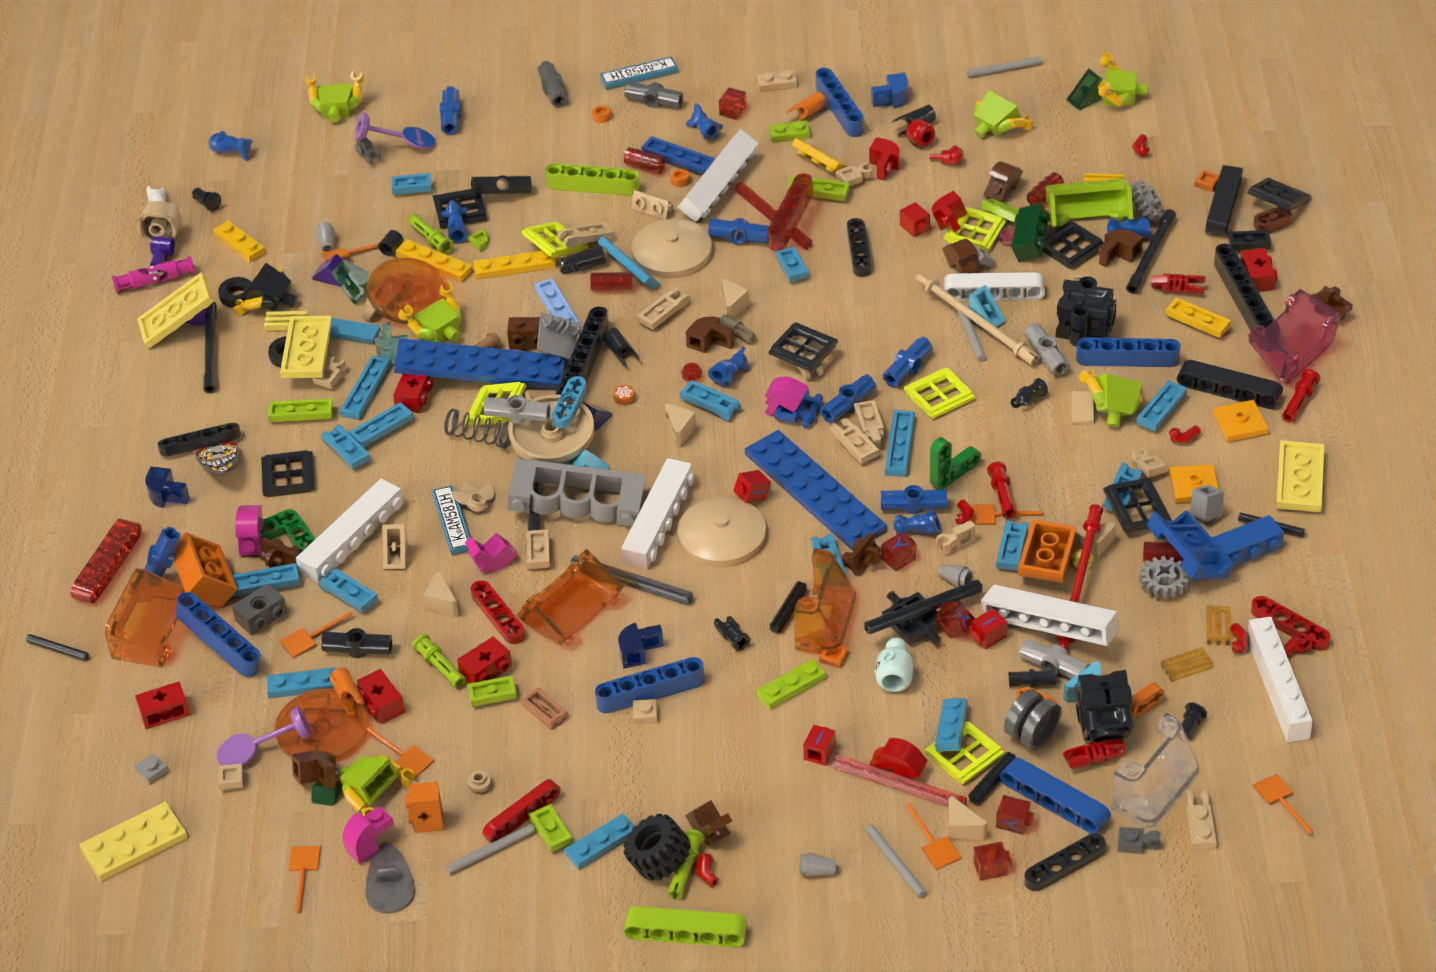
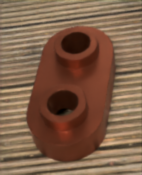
(1272, 219)

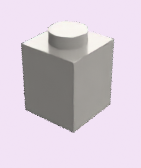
(1206, 502)

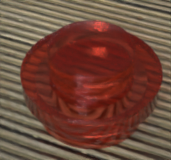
(691, 371)

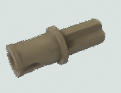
(739, 329)

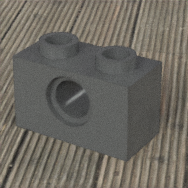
(259, 609)

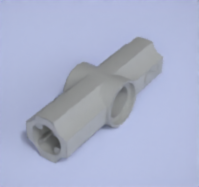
(1047, 349)
(517, 409)
(1052, 658)

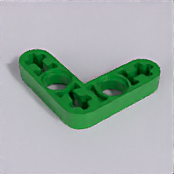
(944, 468)
(288, 527)

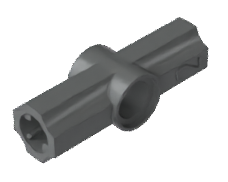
(552, 84)
(653, 94)

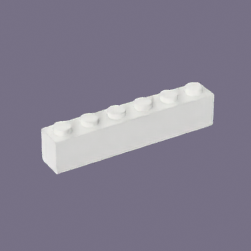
(717, 176)
(657, 514)
(349, 530)
(1052, 614)
(1279, 679)

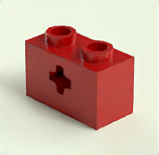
(1259, 268)
(413, 391)
(485, 661)
(380, 696)
(162, 705)

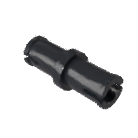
(1031, 678)

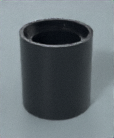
(390, 242)

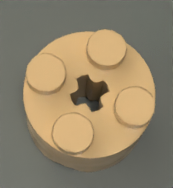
(159, 220)

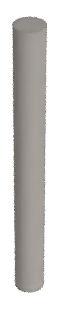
(1004, 67)
(972, 336)
(491, 848)
(896, 861)

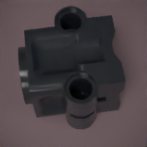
(1085, 310)
(1104, 706)

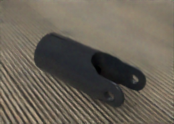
(920, 113)
(583, 260)
(619, 345)

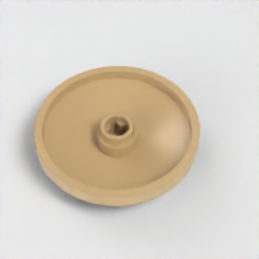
(672, 248)
(548, 443)
(721, 531)

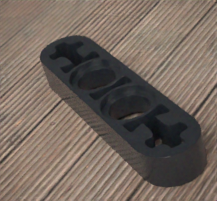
(859, 247)
(199, 439)
(1068, 865)

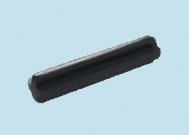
(788, 607)
(990, 779)

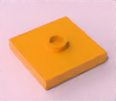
(1240, 421)
(1190, 477)

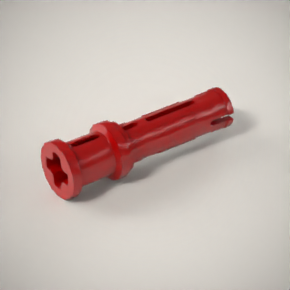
(1303, 389)
(1000, 483)

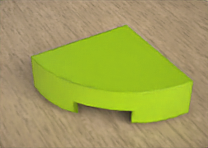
(479, 240)

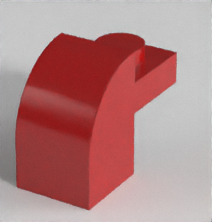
(885, 155)
(948, 210)
(901, 757)

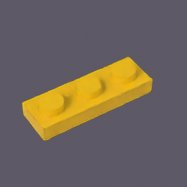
(818, 156)
(239, 241)
(1198, 317)

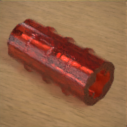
(644, 160)
(1038, 193)
(611, 281)
(1158, 549)

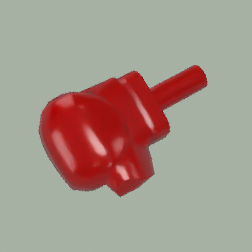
(952, 156)

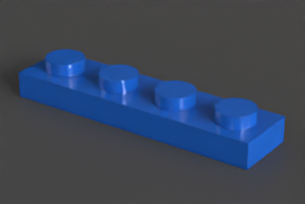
(678, 155)

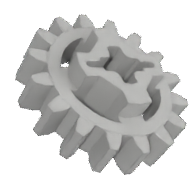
(1147, 200)
(1164, 577)

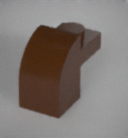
(1002, 178)
(1120, 244)
(963, 255)
(708, 331)
(315, 766)
(709, 822)

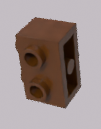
(523, 332)

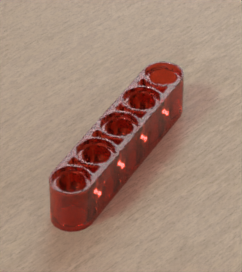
(790, 212)
(106, 561)

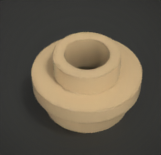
(479, 781)

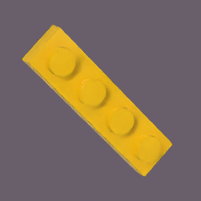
(445, 264)
(513, 264)

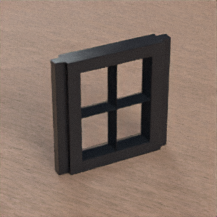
(1279, 194)
(458, 196)
(1081, 255)
(811, 335)
(268, 473)
(1119, 508)

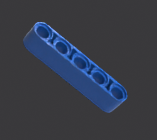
(839, 102)
(1128, 352)
(217, 634)
(650, 684)
(1055, 795)

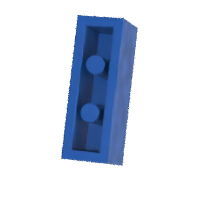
(1251, 540)

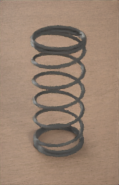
(455, 421)

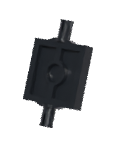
(917, 627)

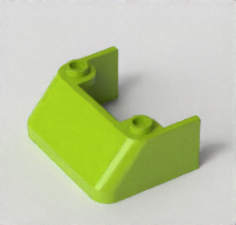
(1089, 199)

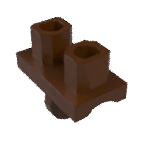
(1332, 298)
(864, 553)
(277, 554)

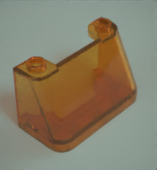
(572, 599)
(143, 620)
(824, 620)

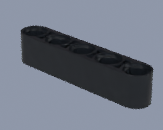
(1224, 200)
(1229, 384)

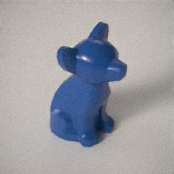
(706, 125)
(223, 143)
(1139, 226)
(457, 230)
(724, 369)
(921, 523)

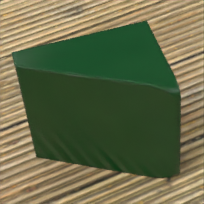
(325, 796)

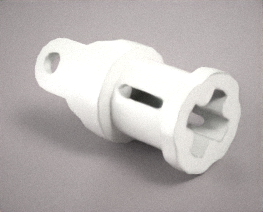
(156, 194)

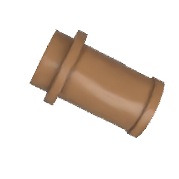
(491, 340)

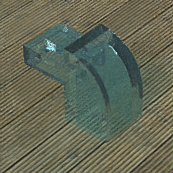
(387, 344)

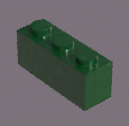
(1030, 232)

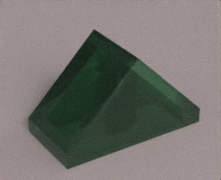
(1086, 90)
(351, 279)

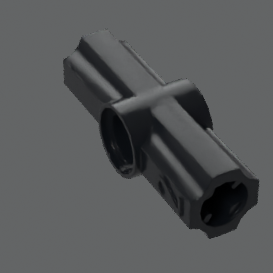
(513, 185)
(357, 643)

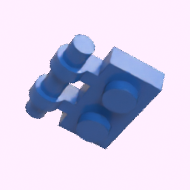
(807, 416)

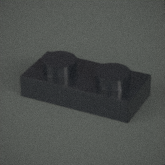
(1249, 239)

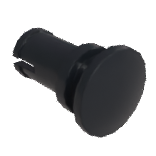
(210, 200)
(1192, 717)

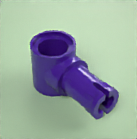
(161, 248)

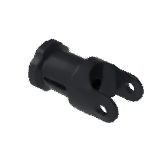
(1027, 395)
(731, 631)

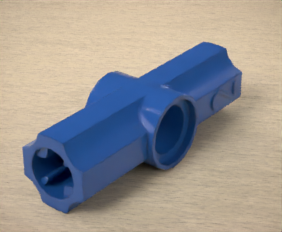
(450, 110)
(728, 230)
(907, 361)
(846, 398)
(914, 499)
(163, 552)

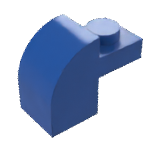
(894, 92)

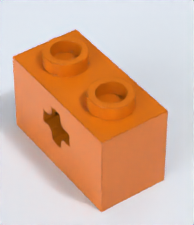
(425, 806)

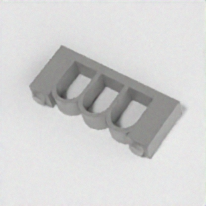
(623, 511)

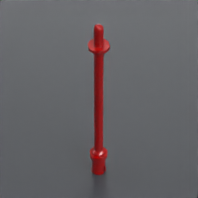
(1091, 526)

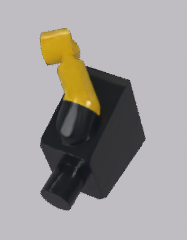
(266, 291)

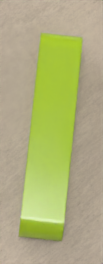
(592, 179)
(685, 926)

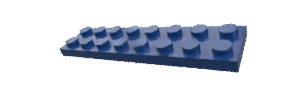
(478, 363)
(814, 488)

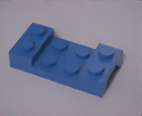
(1200, 552)

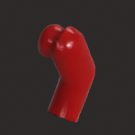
(1184, 437)
(967, 512)
(1242, 638)
(1297, 645)

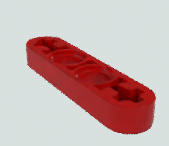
(1266, 607)
(496, 612)
(519, 811)

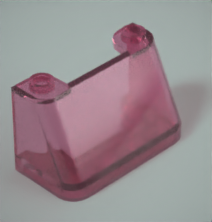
(1296, 335)

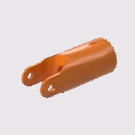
(809, 106)
(346, 689)

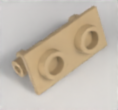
(651, 205)

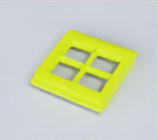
(991, 235)
(545, 244)
(515, 388)
(947, 405)
(978, 765)

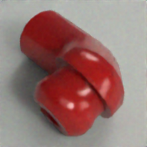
(1139, 146)
(703, 871)

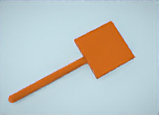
(343, 253)
(985, 514)
(300, 640)
(412, 758)
(1276, 789)
(940, 851)
(303, 859)

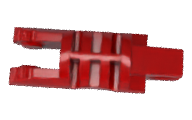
(1178, 283)
(1093, 753)

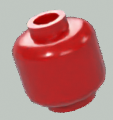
(920, 133)

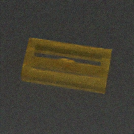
(1218, 638)
(1189, 666)

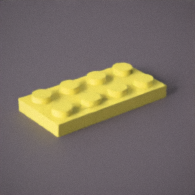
(175, 310)
(306, 347)
(1300, 476)
(133, 841)

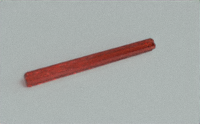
(767, 210)
(895, 781)

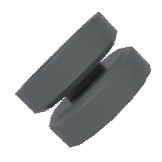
(1032, 719)

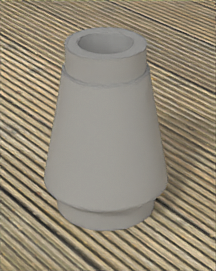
(325, 234)
(956, 574)
(816, 865)

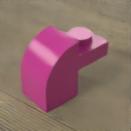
(784, 392)
(248, 529)
(493, 554)
(361, 832)

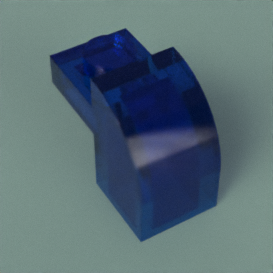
(163, 489)
(634, 642)

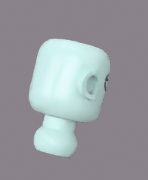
(894, 666)

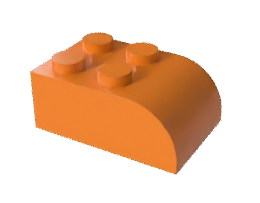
(1047, 551)
(204, 570)

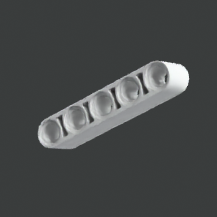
(1001, 285)

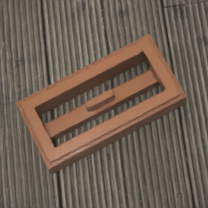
(533, 705)

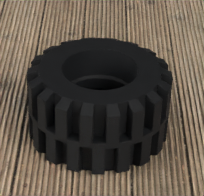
(656, 847)

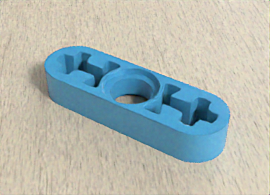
(569, 394)

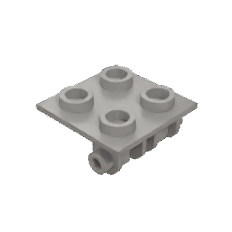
(557, 335)

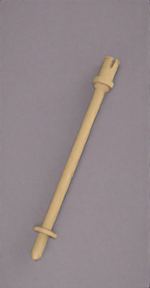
(1020, 349)

